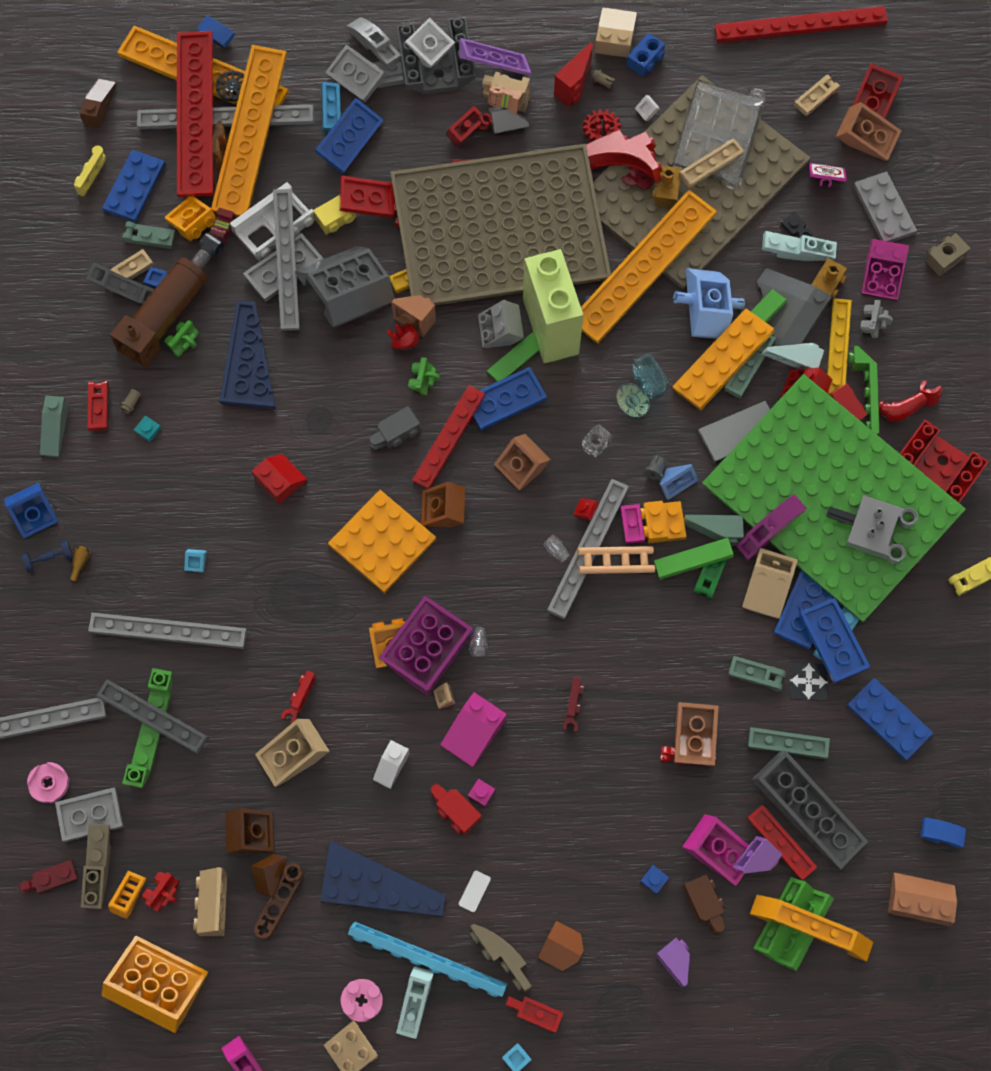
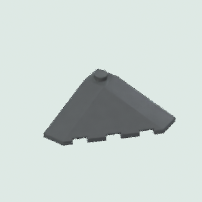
(800, 313)

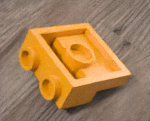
(191, 218)
(663, 521)
(381, 636)

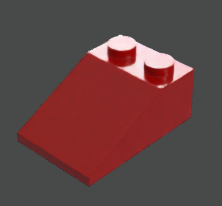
(572, 77)
(878, 89)

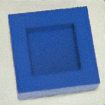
(154, 277)
(654, 879)

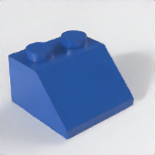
(30, 510)

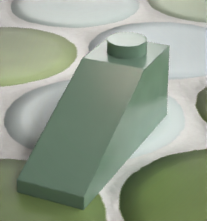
(53, 425)
(717, 526)

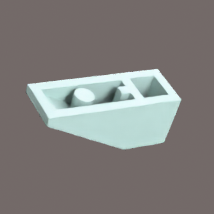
(797, 355)
(414, 1002)

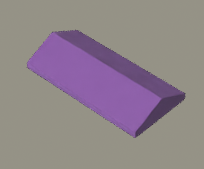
(494, 56)

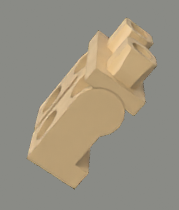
(506, 81)

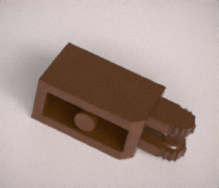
(705, 902)

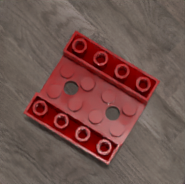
(953, 478)

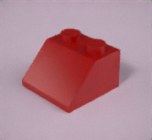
(278, 477)

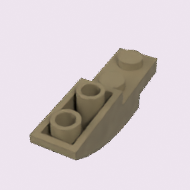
(97, 866)
(497, 948)

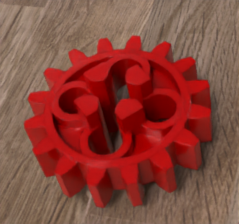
(594, 122)

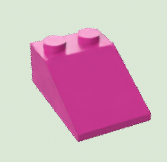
(473, 729)
(716, 847)

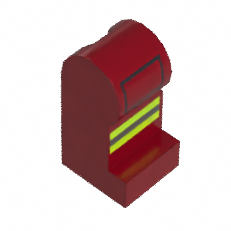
(221, 227)

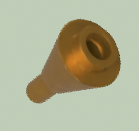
(80, 557)

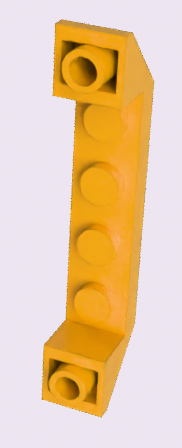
(812, 925)

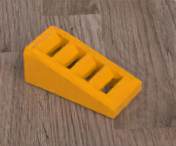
(129, 905)

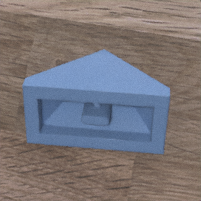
(677, 479)

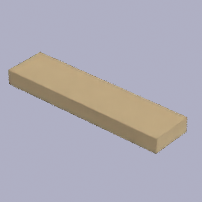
(711, 163)

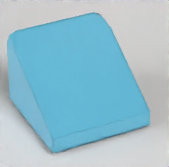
(195, 560)

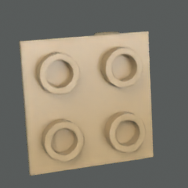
(350, 1049)

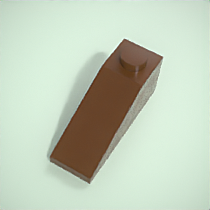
(96, 103)

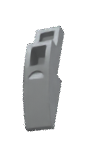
(374, 39)

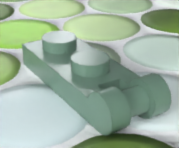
(149, 235)
(756, 673)

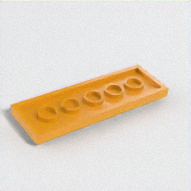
(723, 359)

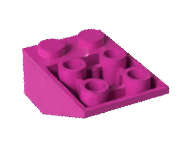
(884, 268)

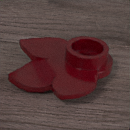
(638, 178)

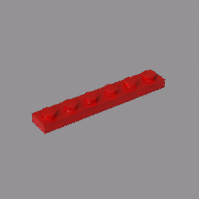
(449, 437)

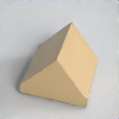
(444, 696)

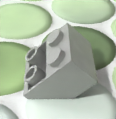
(500, 325)

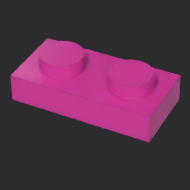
(632, 524)

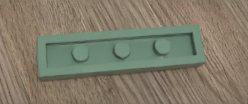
(740, 381)
(792, 743)

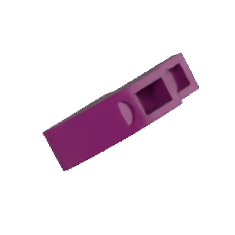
(771, 526)

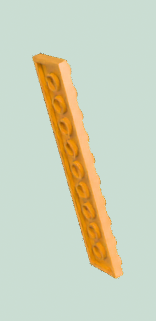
(161, 56)
(249, 130)
(645, 265)

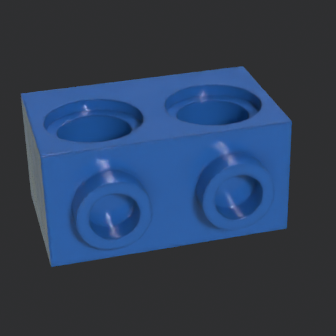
(649, 51)

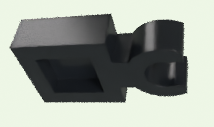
(795, 226)

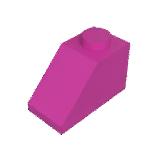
(240, 1056)

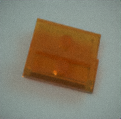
(219, 144)

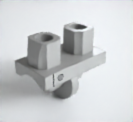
(875, 311)

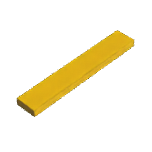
(838, 342)

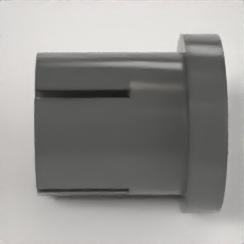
(655, 468)

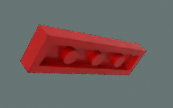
(791, 853)

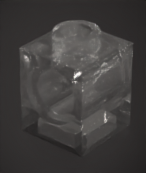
(600, 434)

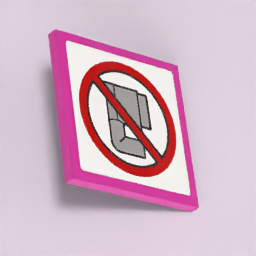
(827, 173)

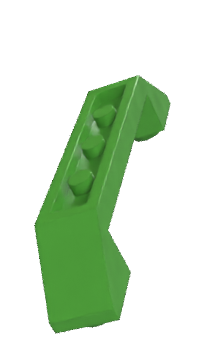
(862, 362)
(148, 739)

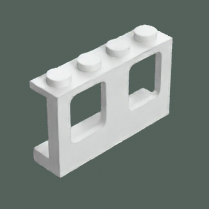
(263, 216)

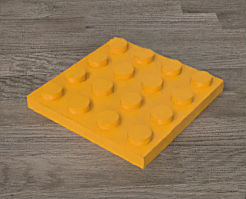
(382, 541)

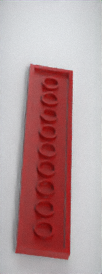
(195, 114)

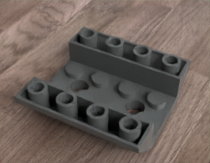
(455, 70)
(355, 291)

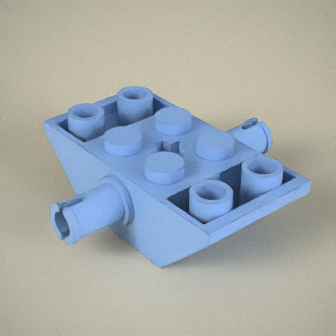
(708, 302)

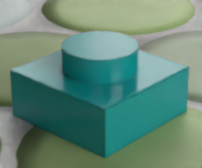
(147, 429)

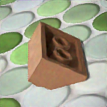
(922, 899)

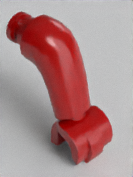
(901, 410)

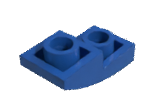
(221, 34)
(941, 831)

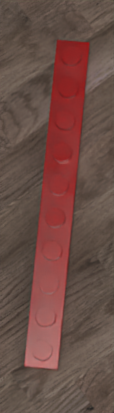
(800, 24)

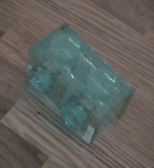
(650, 375)

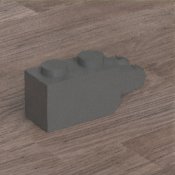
(395, 429)

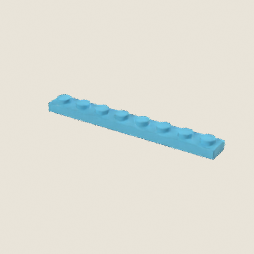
(420, 956)

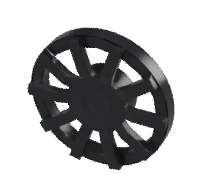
(232, 85)

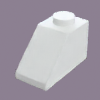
(391, 764)

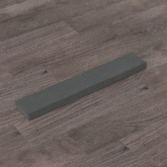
(152, 716)

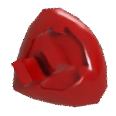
(405, 337)

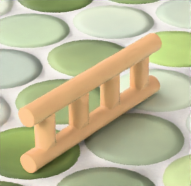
(607, 568)

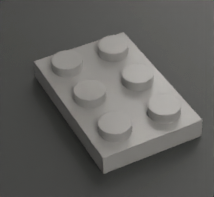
(355, 73)
(93, 808)

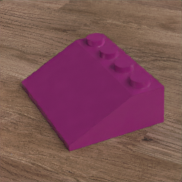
(426, 645)

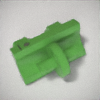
(183, 339)
(426, 377)

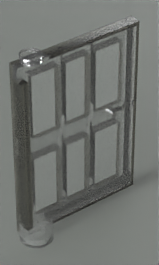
(713, 120)

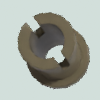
(603, 79)
(130, 401)

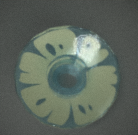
(632, 400)

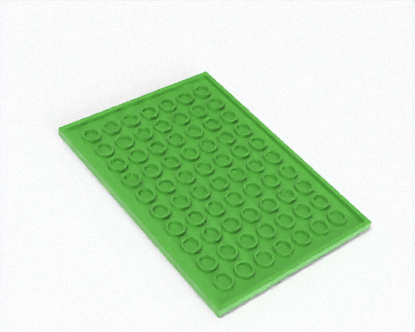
(831, 460)

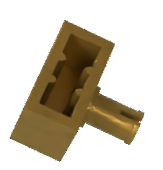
(668, 188)
(830, 277)

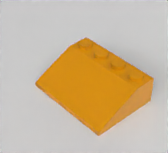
(154, 983)

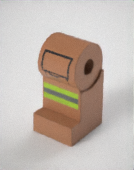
(505, 98)

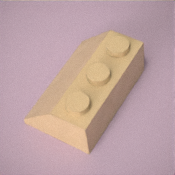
(211, 902)

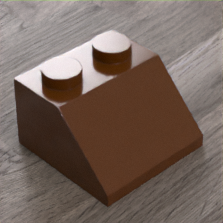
(249, 831)

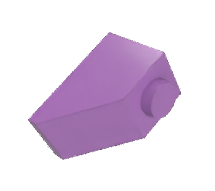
(758, 857)
(676, 960)

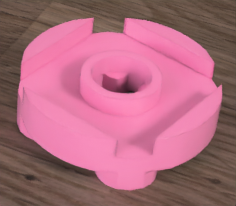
(45, 772)
(369, 1009)

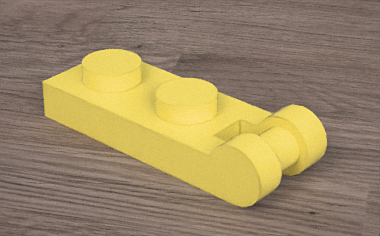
(90, 171)
(972, 577)

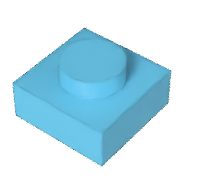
(516, 1058)

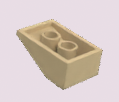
(615, 32)
(292, 751)

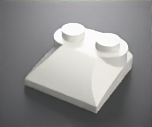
(430, 43)

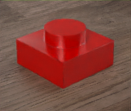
(586, 509)

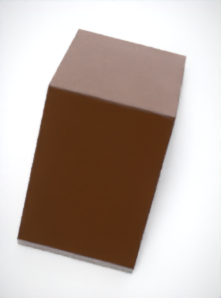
(268, 873)

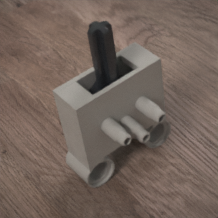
(874, 527)

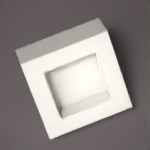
(647, 108)

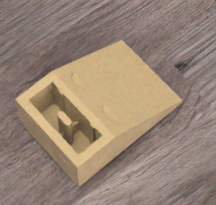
(769, 583)

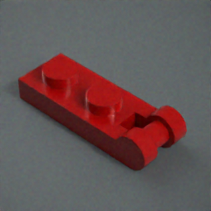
(98, 406)

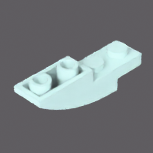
(802, 248)

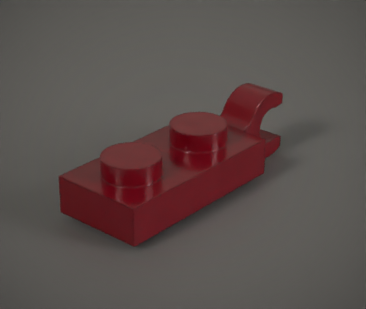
(573, 706)
(50, 878)

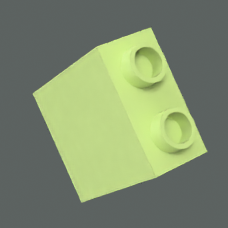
(552, 306)

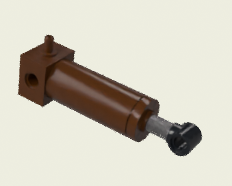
(140, 335)

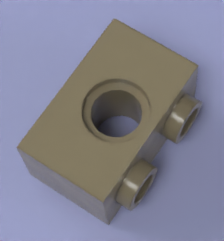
(954, 247)

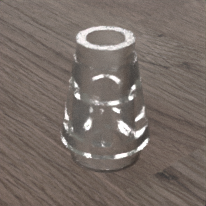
(556, 548)
(478, 644)

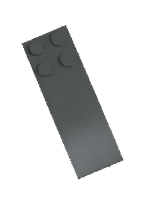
(809, 809)

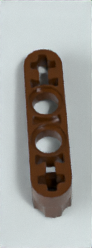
(277, 901)

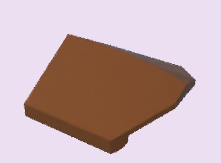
(562, 947)

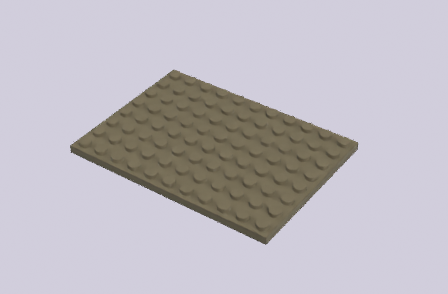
(632, 214)
(480, 218)

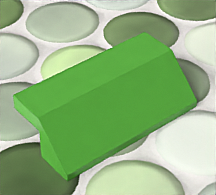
(784, 943)

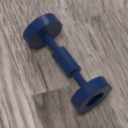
(28, 562)

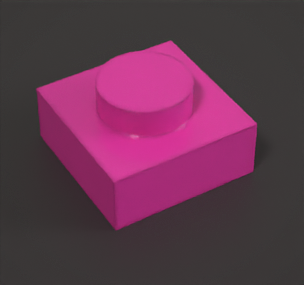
(481, 792)

